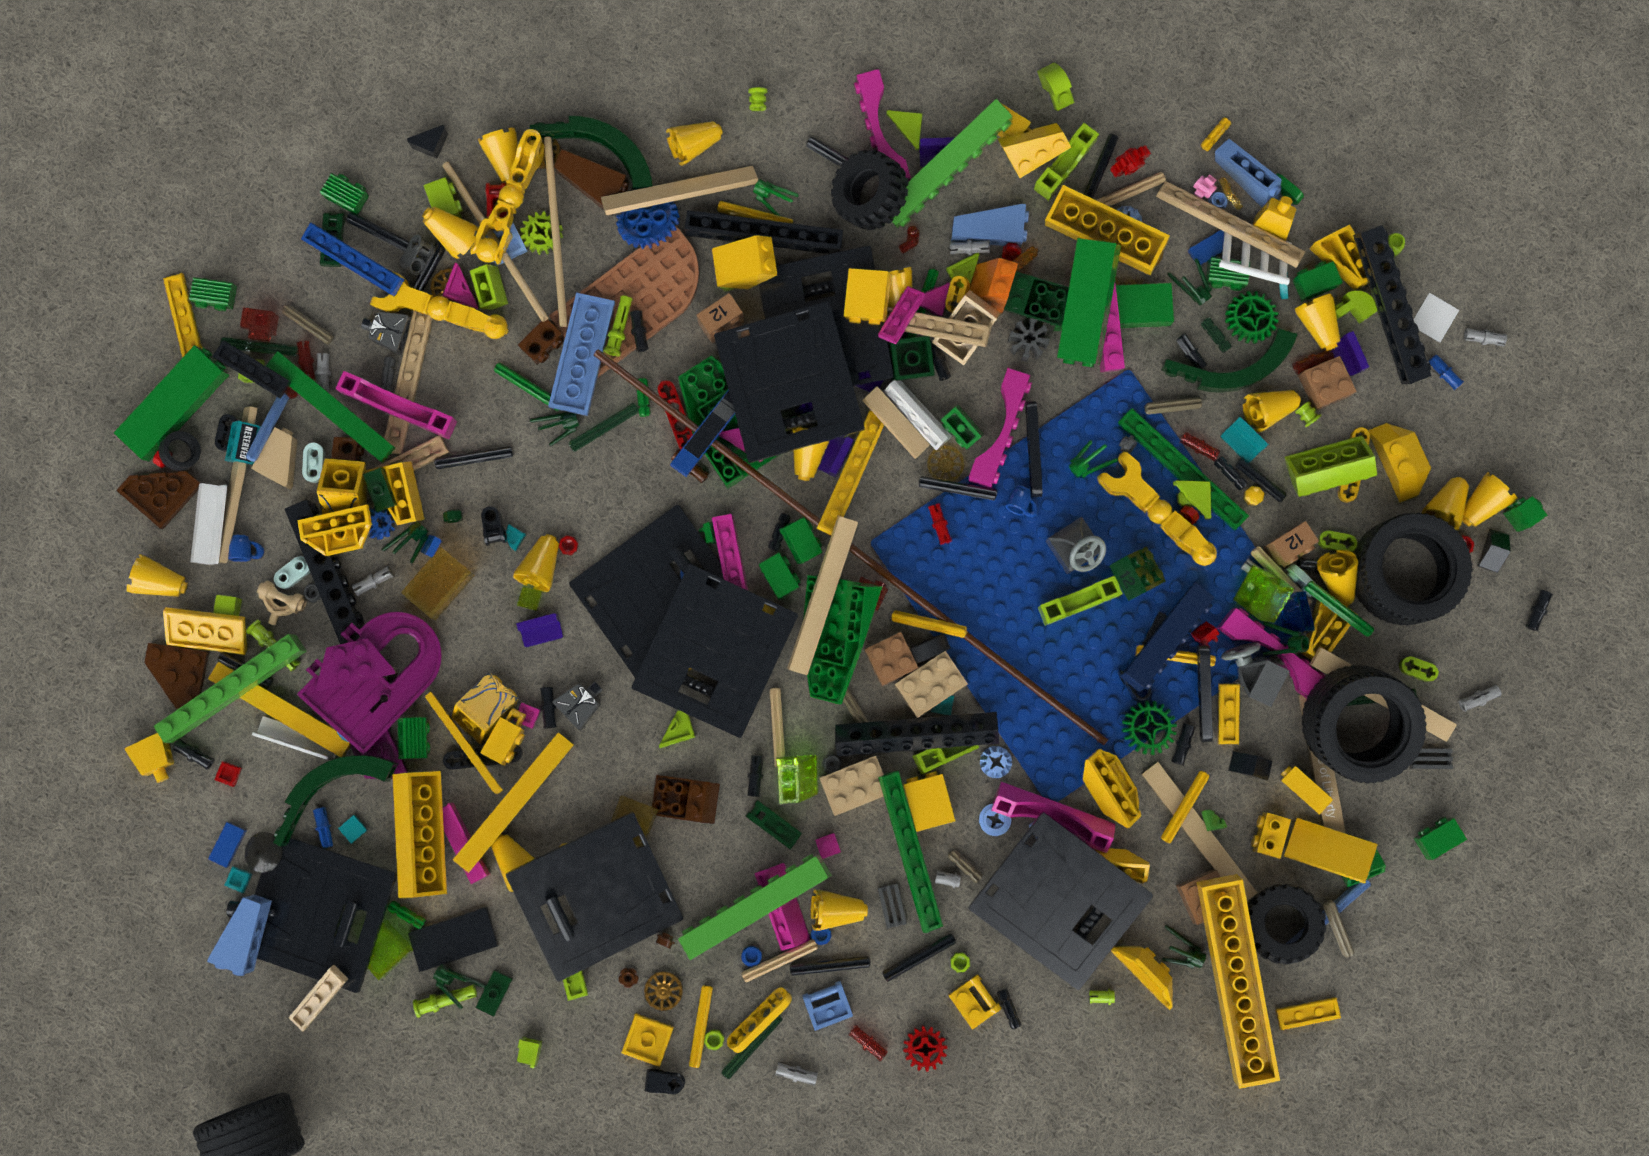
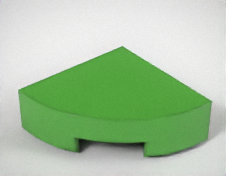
(1213, 821)

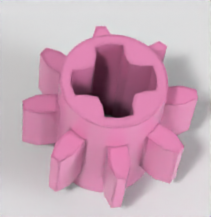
(1205, 186)

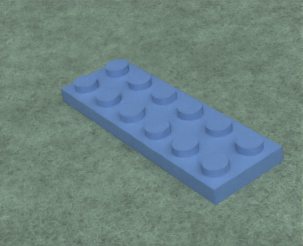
(577, 365)

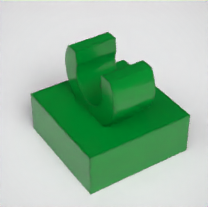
(709, 532)

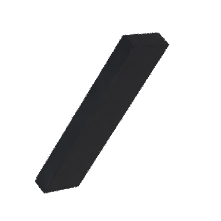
(251, 369)

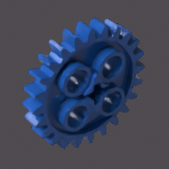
(648, 224)

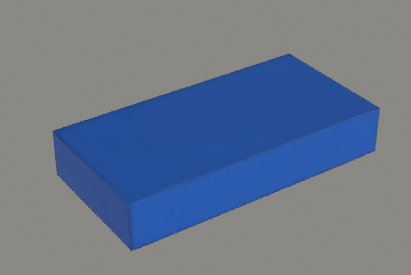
(1208, 248)
(431, 546)
(227, 844)

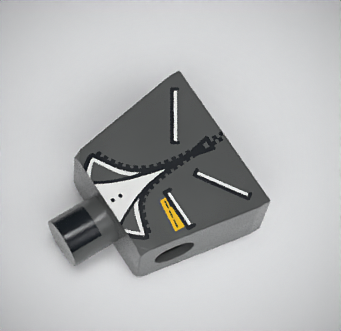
(388, 330)
(579, 704)

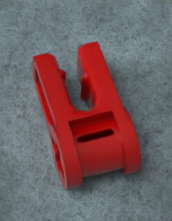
(492, 196)

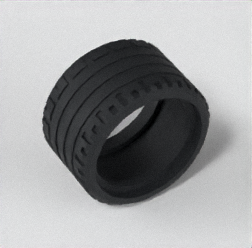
(254, 1129)

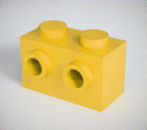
(1270, 835)

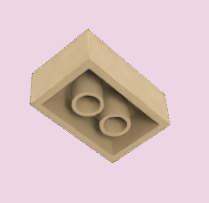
(971, 310)
(930, 684)
(853, 785)

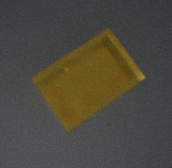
(438, 584)

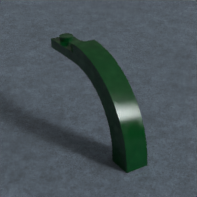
(608, 137)
(1238, 380)
(320, 776)

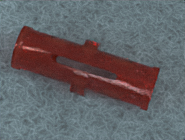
(306, 360)
(1312, 361)
(1200, 446)
(868, 1043)

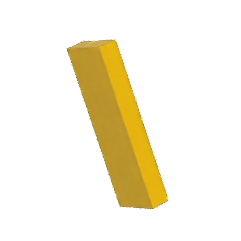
(1228, 713)
(1308, 1013)

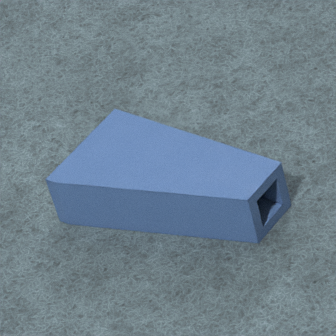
(1248, 172)
(997, 225)
(242, 937)

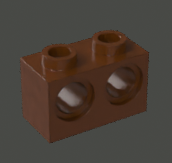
(537, 338)
(340, 445)

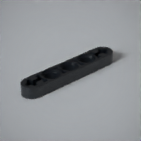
(1033, 448)
(1204, 693)

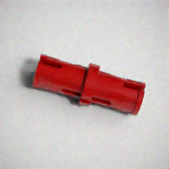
(940, 524)

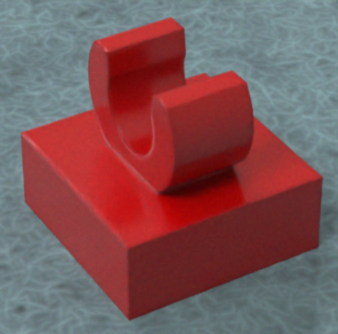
(1205, 633)

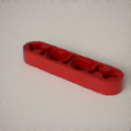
(673, 420)

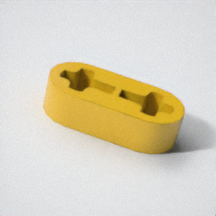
(953, 292)

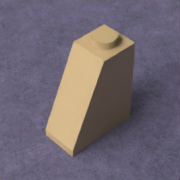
(278, 458)

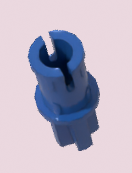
(1445, 372)
(323, 827)

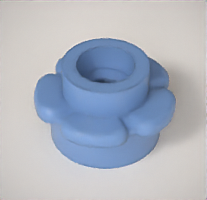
(1218, 196)

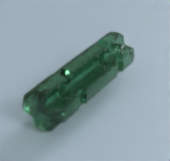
(1216, 335)

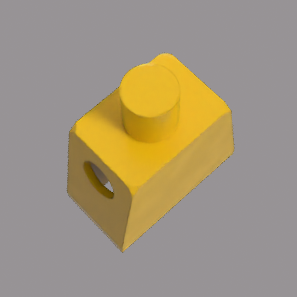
(1276, 217)
(151, 757)

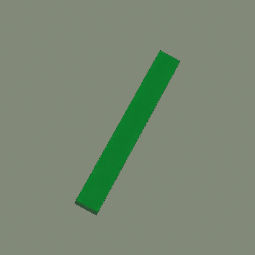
(331, 408)
(1180, 466)
(910, 851)

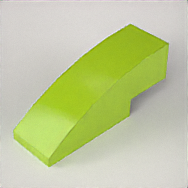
(936, 757)

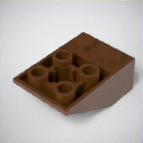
(685, 799)

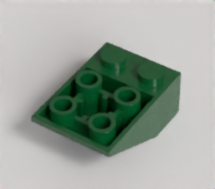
(1037, 299)

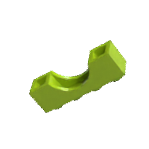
(1064, 165)
(1080, 600)

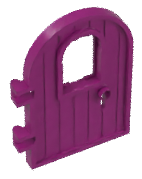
(349, 705)

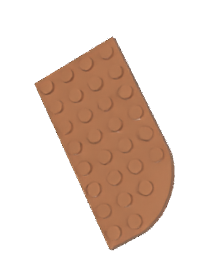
(657, 280)

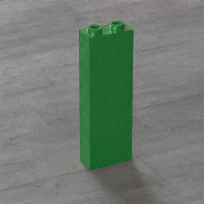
(1088, 302)
(1143, 305)
(172, 402)

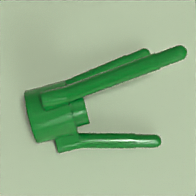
(765, 189)
(1079, 466)

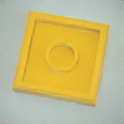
(647, 1040)

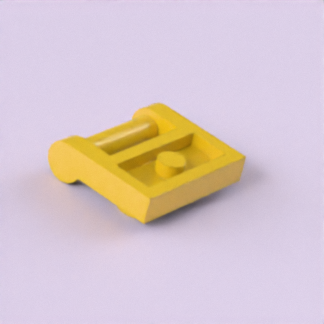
(969, 1006)

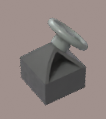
(1076, 546)
(1258, 676)

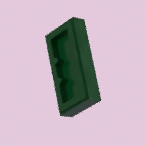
(379, 489)
(494, 993)

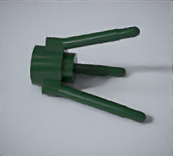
(1198, 294)
(567, 420)
(414, 531)
(1295, 643)
(1193, 956)
(446, 976)

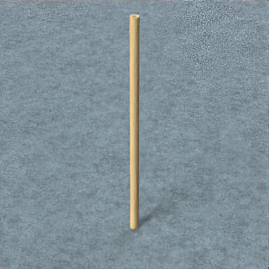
(555, 232)
(506, 258)

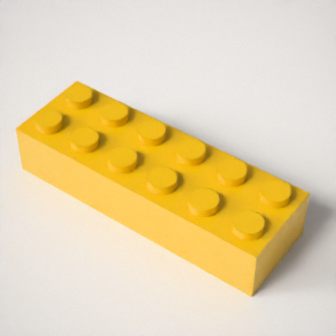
(1092, 220)
(419, 834)

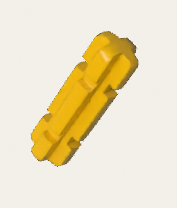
(1215, 134)

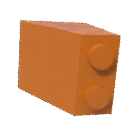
(993, 281)

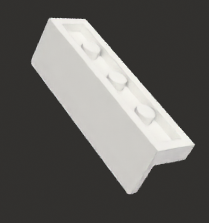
(917, 414)
(208, 524)
(281, 734)

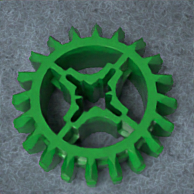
(1250, 301)
(1149, 736)

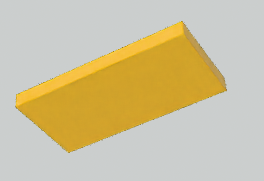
(205, 630)
(1331, 850)

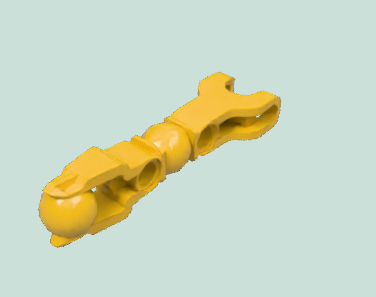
(510, 197)
(442, 309)
(1159, 511)

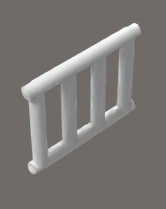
(1244, 267)

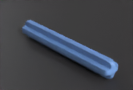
(266, 428)

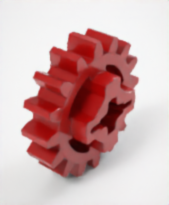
(1130, 161)
(935, 1048)

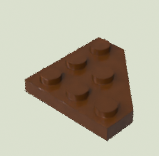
(159, 494)
(177, 671)

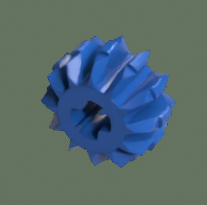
(385, 521)

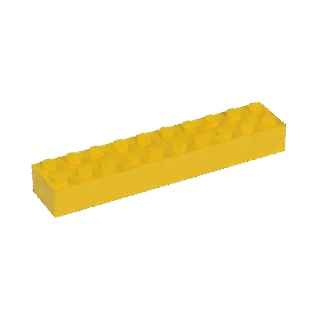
(1238, 981)

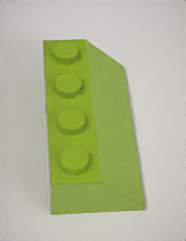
(1331, 466)

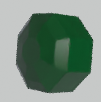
(452, 516)

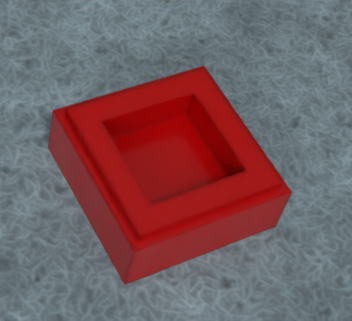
(228, 774)

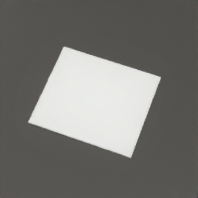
(1435, 317)

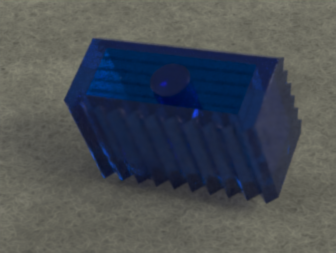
(1297, 614)

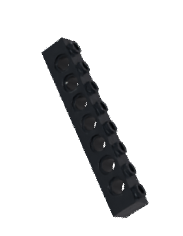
(783, 234)
(1383, 300)
(326, 589)
(916, 734)

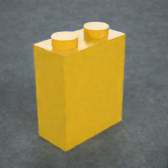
(867, 296)
(1306, 789)
(928, 801)

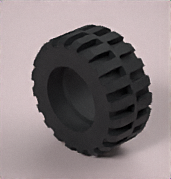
(852, 178)
(1313, 923)

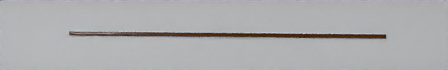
(853, 549)

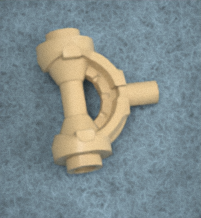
(268, 593)

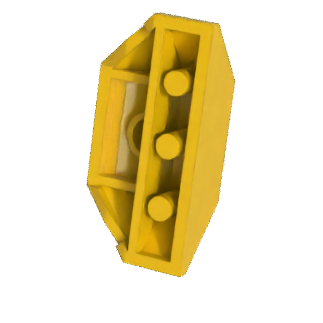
(1401, 459)
(337, 530)
(1112, 787)
(1128, 863)
(1148, 971)

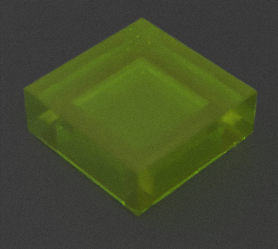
(529, 598)

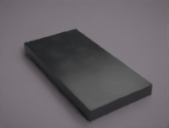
(453, 939)

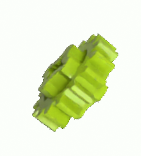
(535, 237)

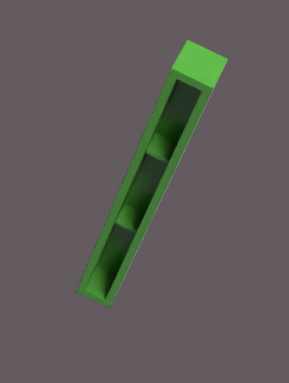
(953, 159)
(230, 688)
(750, 909)

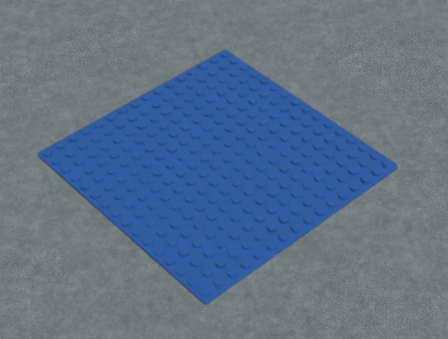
(1004, 570)

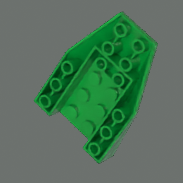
(702, 390)
(841, 637)

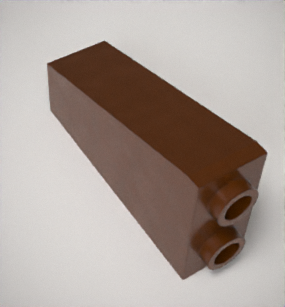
(589, 177)

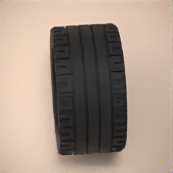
(1452, 564)
(1396, 749)

